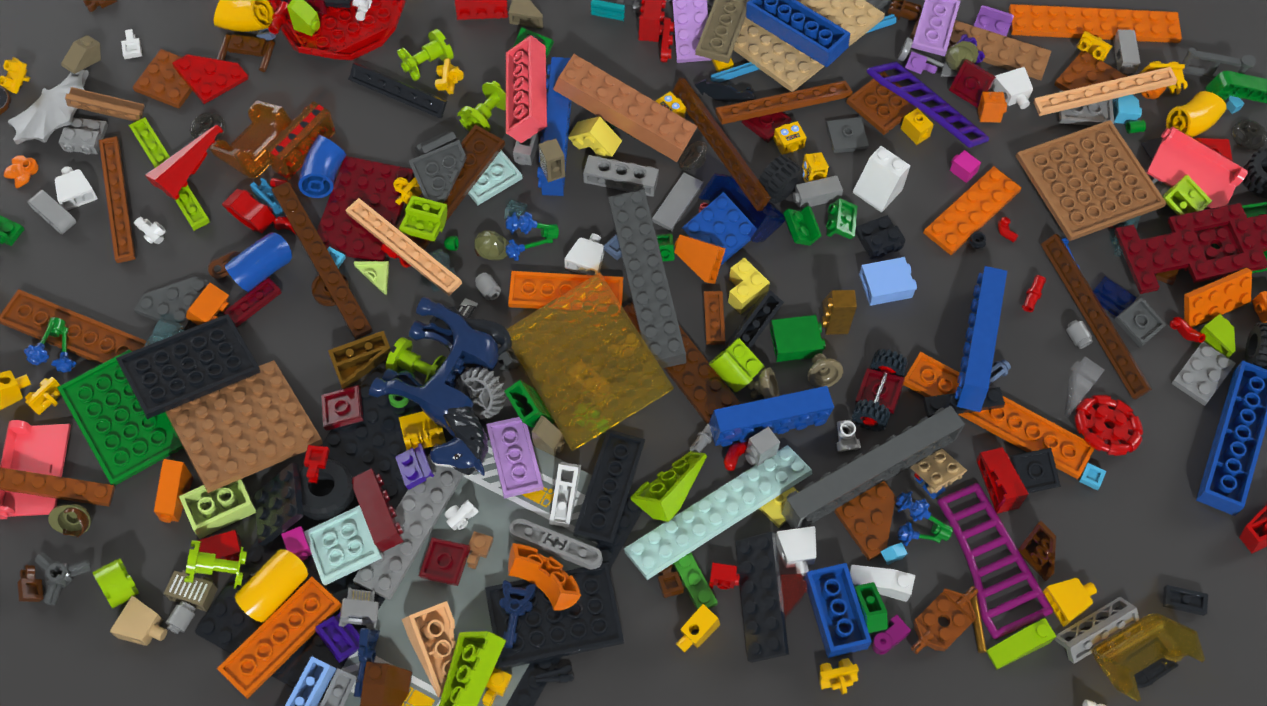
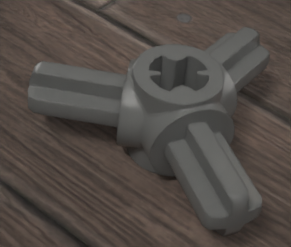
(59, 575)

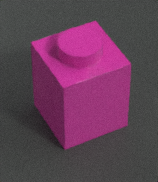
(964, 166)
(297, 543)

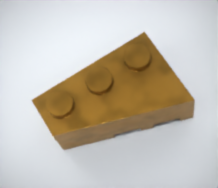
(838, 311)
(359, 357)

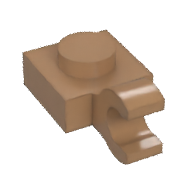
(480, 546)

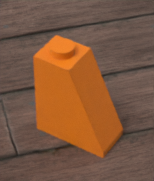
(700, 257)
(173, 482)

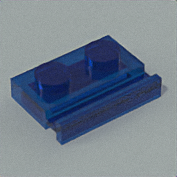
(1113, 297)

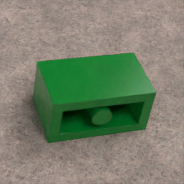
(872, 607)

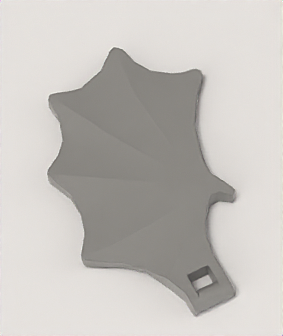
(48, 111)

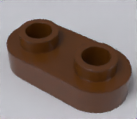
(221, 261)

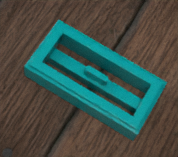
(608, 9)

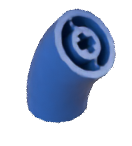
(320, 168)
(259, 261)

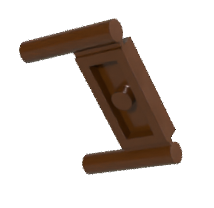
(248, 46)

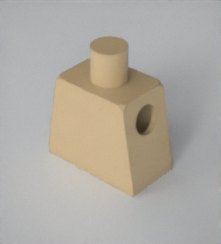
(138, 624)

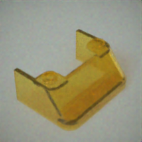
(1143, 645)

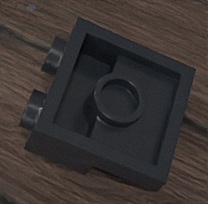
(880, 237)

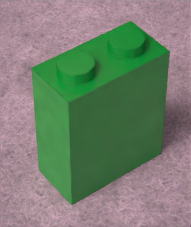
(796, 338)
(527, 403)

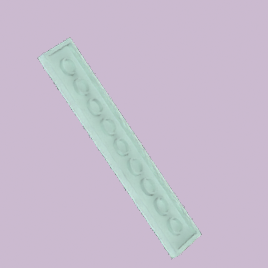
(717, 512)

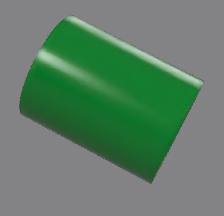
(1135, 126)

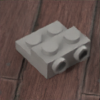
(83, 136)

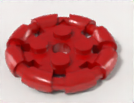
(1103, 437)

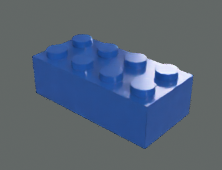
(837, 610)

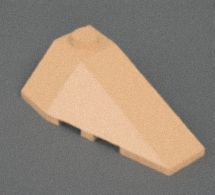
(433, 641)

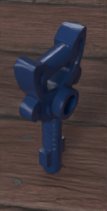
(515, 608)
(366, 653)

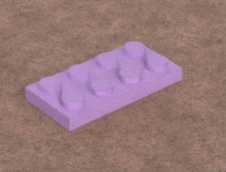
(689, 24)
(936, 26)
(514, 457)

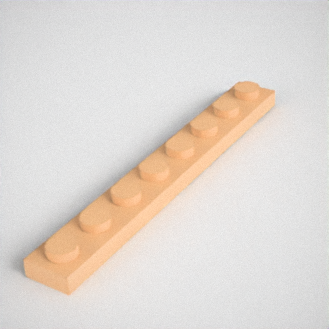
(1105, 91)
(404, 247)

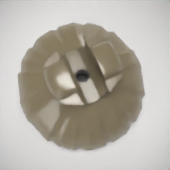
(824, 371)
(766, 385)

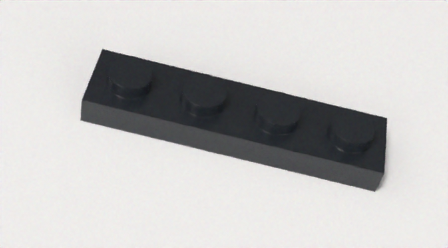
(992, 401)

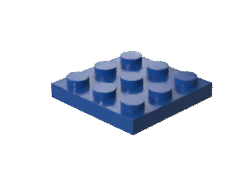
(721, 225)

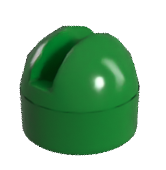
(451, 243)

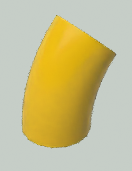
(243, 15)
(1197, 114)
(271, 585)

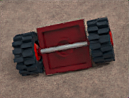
(880, 390)

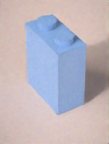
(887, 281)

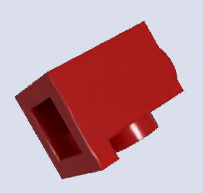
(723, 576)

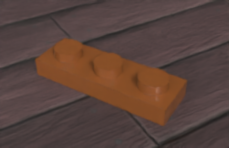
(714, 318)

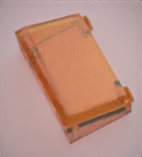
(248, 151)

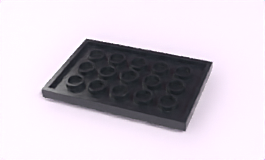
(187, 366)
(553, 634)

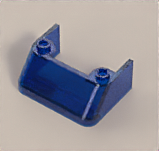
(765, 221)

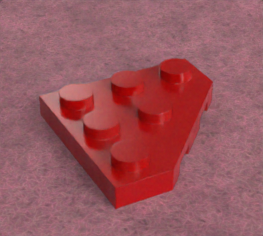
(209, 76)

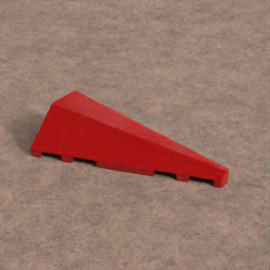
(175, 171)

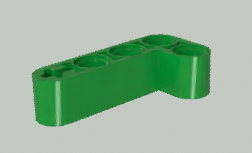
(1238, 85)

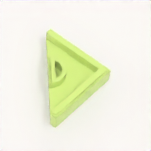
(376, 272)

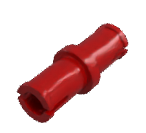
(279, 18)
(1033, 293)

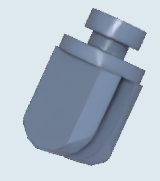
(1002, 369)

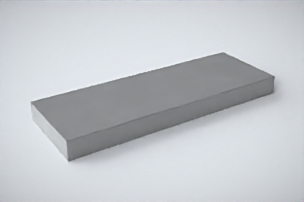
(677, 201)

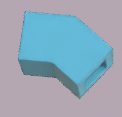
(1234, 104)
(894, 553)

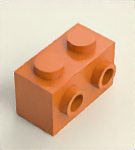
(208, 305)

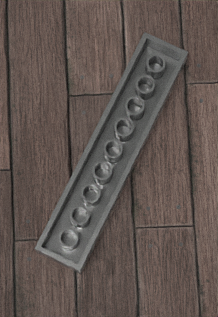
(647, 278)
(872, 468)

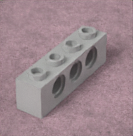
(606, 173)

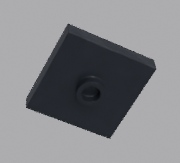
(1037, 470)

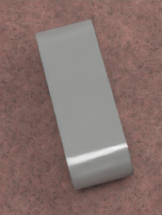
(51, 212)

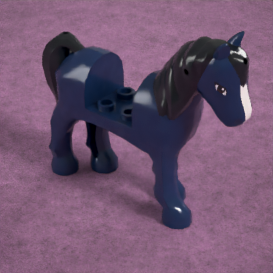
(470, 345)

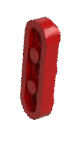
(667, 40)

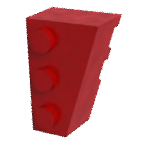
(481, 9)
(650, 20)
(1001, 480)
(1255, 532)

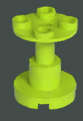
(434, 49)
(482, 112)
(406, 359)
(207, 563)

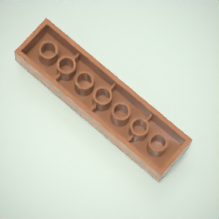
(624, 107)

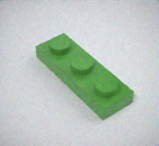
(695, 582)

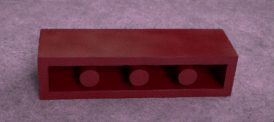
(376, 510)

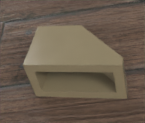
(525, 14)
(82, 54)
(547, 437)

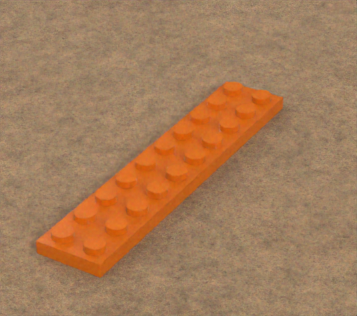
(1102, 23)
(1010, 423)

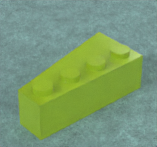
(471, 668)

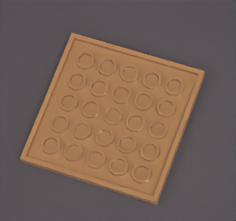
(1090, 180)
(243, 428)

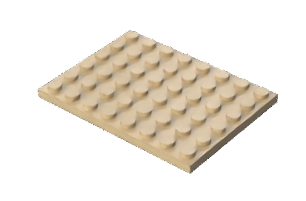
(787, 63)

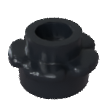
(979, 236)

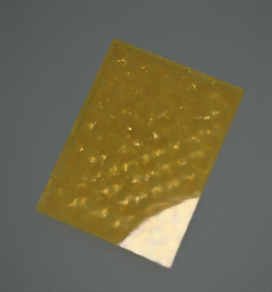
(587, 361)

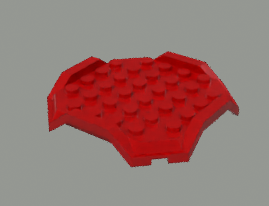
(342, 34)

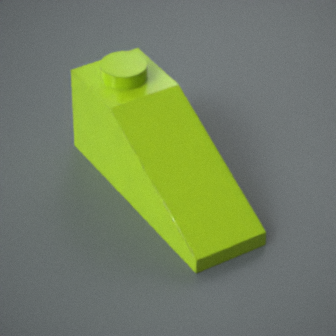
(1021, 644)

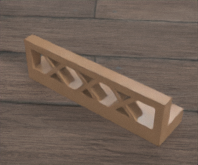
(104, 104)

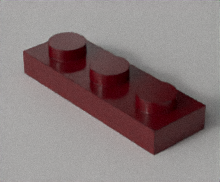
(252, 302)

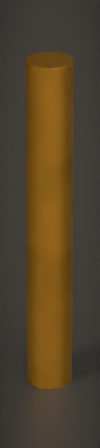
(978, 626)

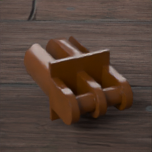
(905, 9)

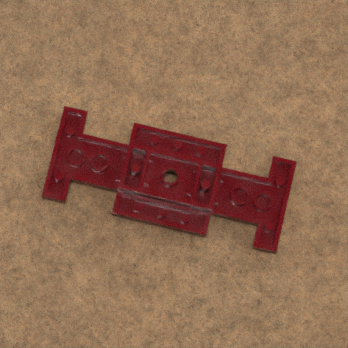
(1239, 243)

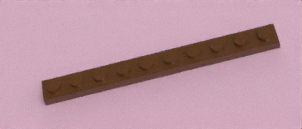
(722, 145)
(322, 260)
(1096, 317)

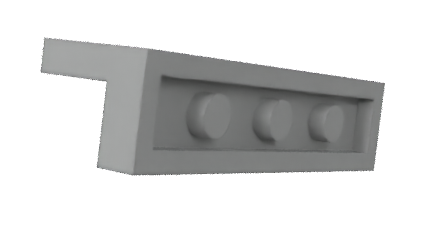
(1101, 629)

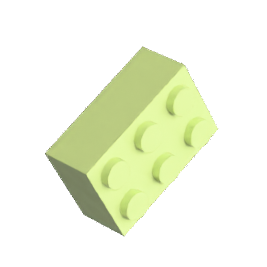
(218, 508)

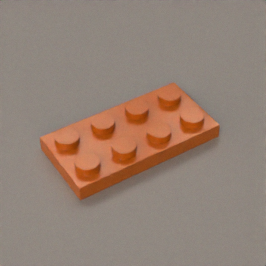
(1218, 297)

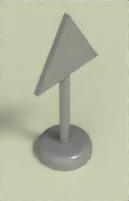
(906, 49)

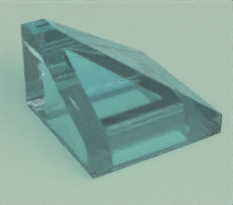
(514, 206)

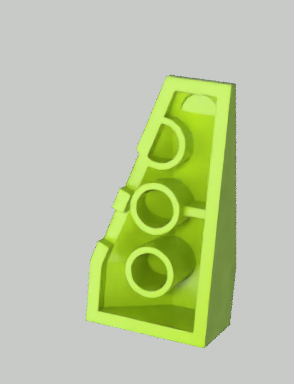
(667, 493)

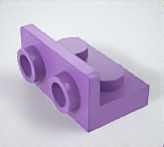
(994, 20)

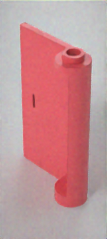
(1184, 156)
(33, 450)

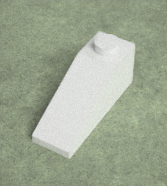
(564, 494)
(888, 581)

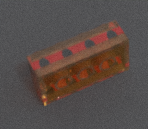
(292, 145)

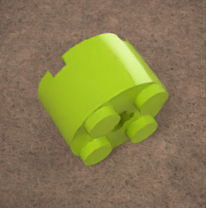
(115, 583)

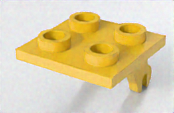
(1177, 69)

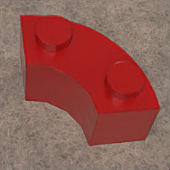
(249, 211)

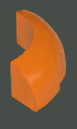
(545, 574)

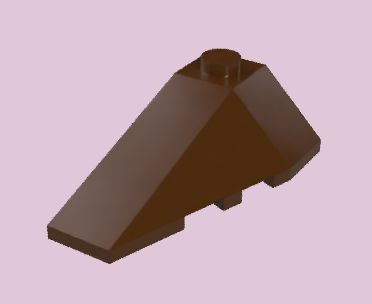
(1040, 550)
(385, 685)

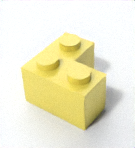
(597, 135)
(749, 285)

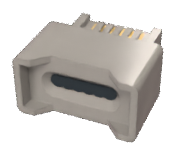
(359, 609)

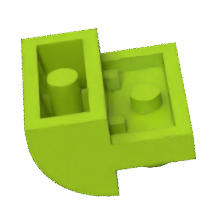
(1186, 197)
(424, 218)
(736, 365)

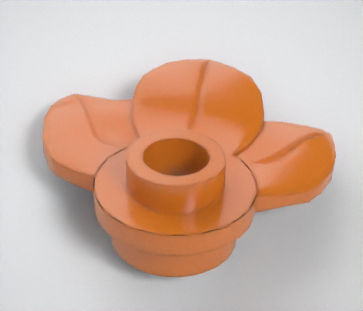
(21, 170)

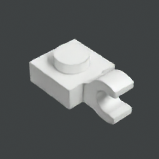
(131, 46)

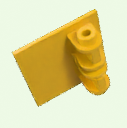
(419, 429)

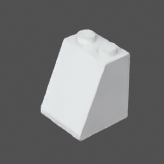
(882, 179)

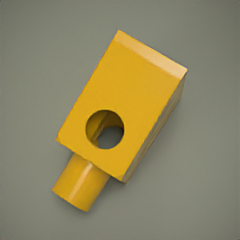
(10, 388)
(1069, 599)
(701, 620)

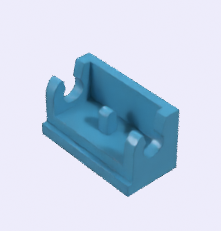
(265, 196)

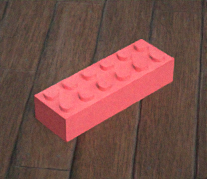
(526, 89)

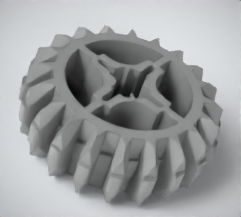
(482, 382)

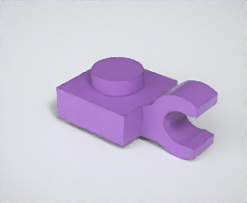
(917, 64)

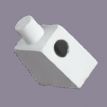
(1015, 86)
(73, 189)
(586, 256)
(797, 548)

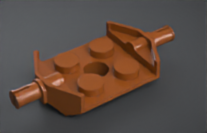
(955, 608)

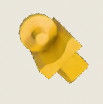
(1094, 46)
(15, 75)
(450, 76)
(406, 189)
(44, 396)
(840, 677)

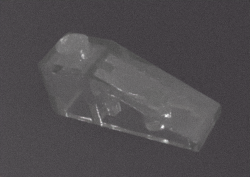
(1080, 382)

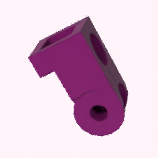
(890, 638)

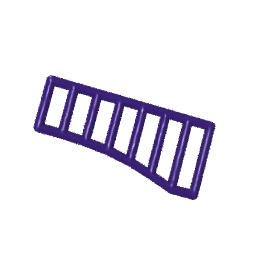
(918, 102)

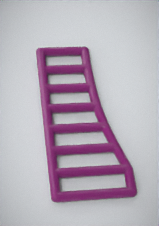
(976, 573)

